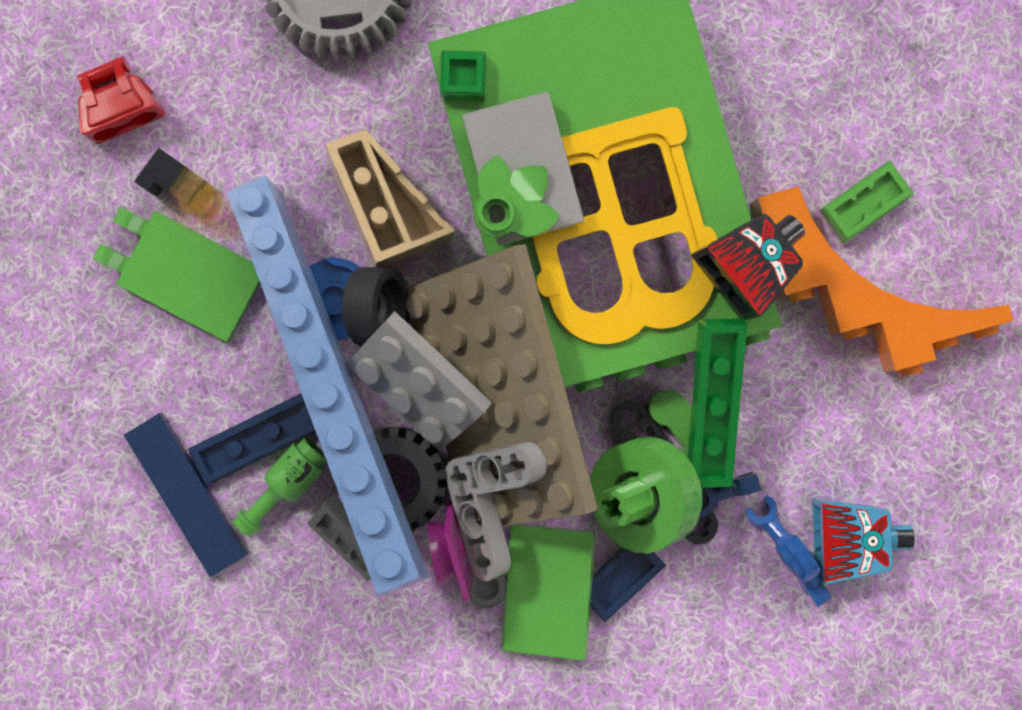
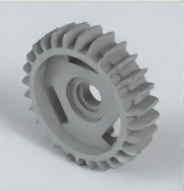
(305, 18)

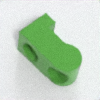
(672, 412)

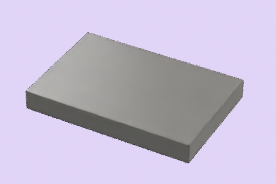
(526, 135)

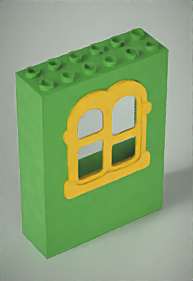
(617, 83)

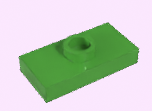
(866, 202)

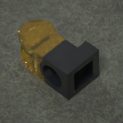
(193, 192)

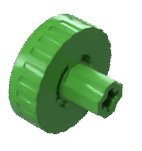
(629, 498)

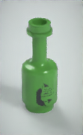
(286, 480)

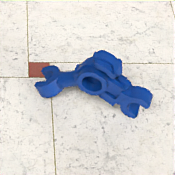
(791, 552)

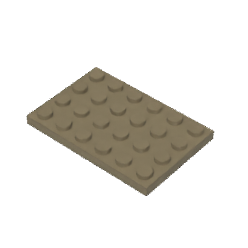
(497, 336)

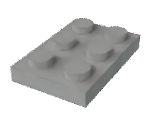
(418, 382)

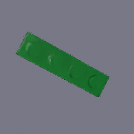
(716, 399)

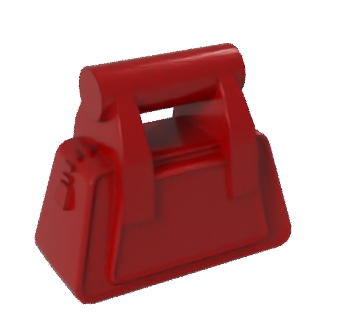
(117, 106)

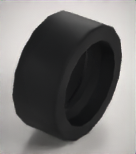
(371, 299)

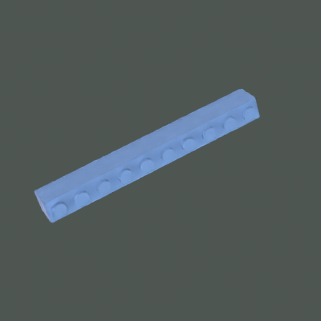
(328, 388)

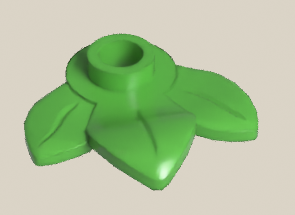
(519, 197)

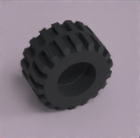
(429, 464)

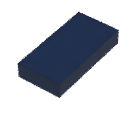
(621, 579)

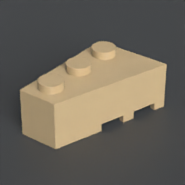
(382, 202)

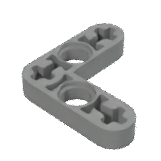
(474, 476)

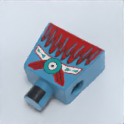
(855, 539)

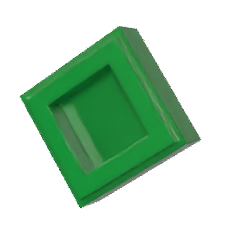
(463, 75)

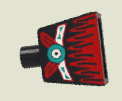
(753, 263)

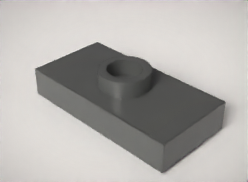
(334, 527)

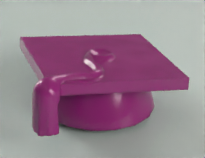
(449, 553)

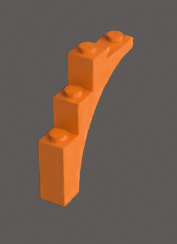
(852, 303)

